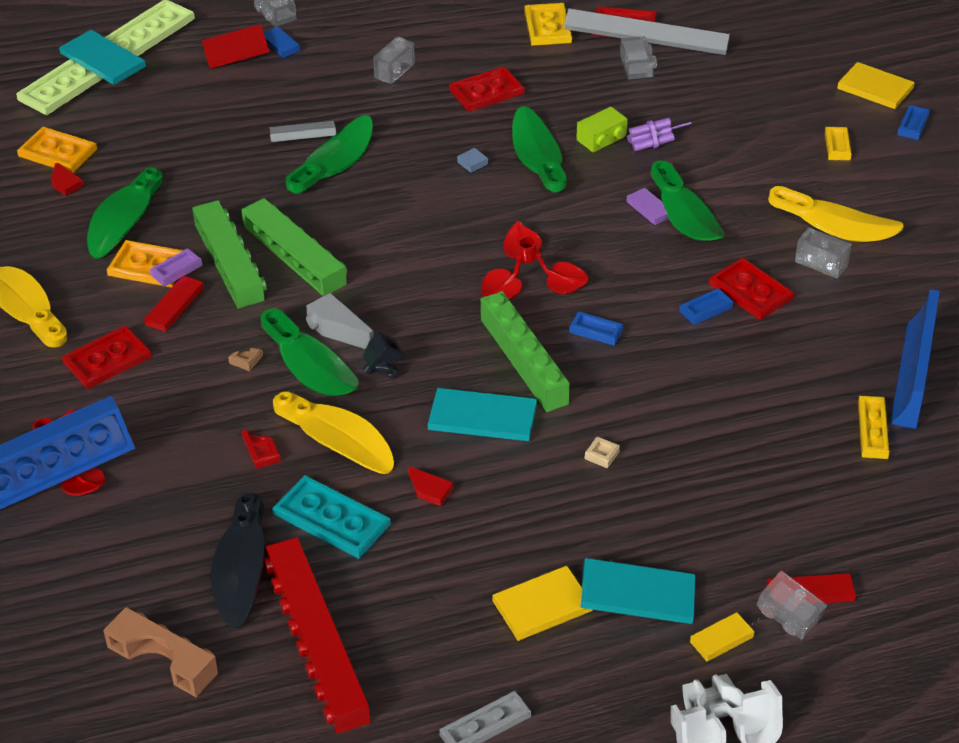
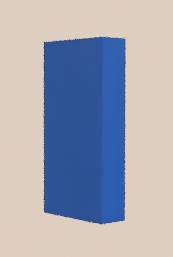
(281, 42)
(913, 122)
(706, 306)
(596, 328)

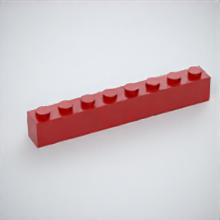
(317, 636)

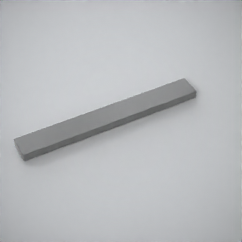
(654, 32)

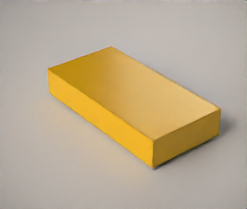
(837, 143)
(722, 636)

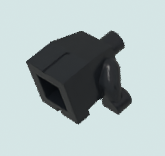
(381, 354)

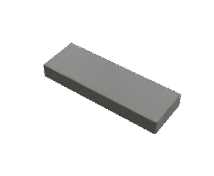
(302, 131)
(487, 720)

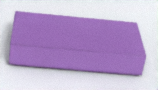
(648, 206)
(176, 267)

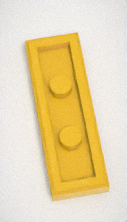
(873, 427)

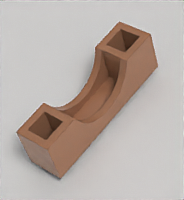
(135, 635)

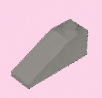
(337, 322)

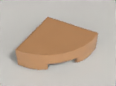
(246, 359)

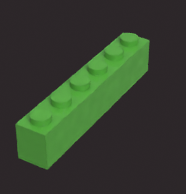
(294, 247)
(229, 254)
(525, 352)

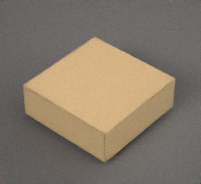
(602, 452)

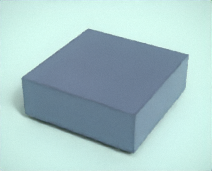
(472, 160)

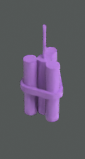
(652, 134)

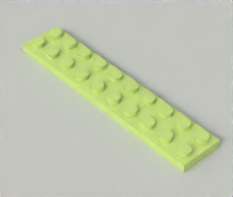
(135, 36)

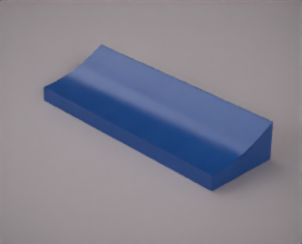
(915, 364)
(61, 450)

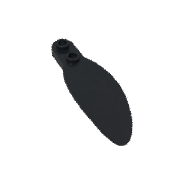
(239, 562)

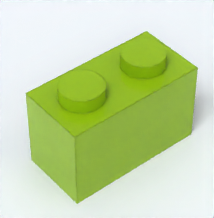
(601, 129)

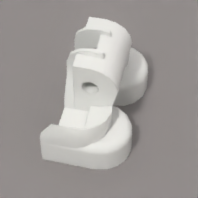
(755, 715)

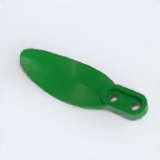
(538, 149)
(333, 156)
(683, 206)
(121, 212)
(307, 357)

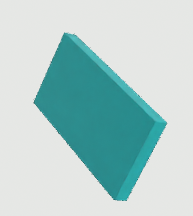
(102, 57)
(482, 414)
(331, 516)
(638, 591)

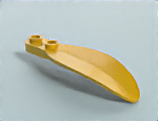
(834, 218)
(27, 302)
(337, 430)

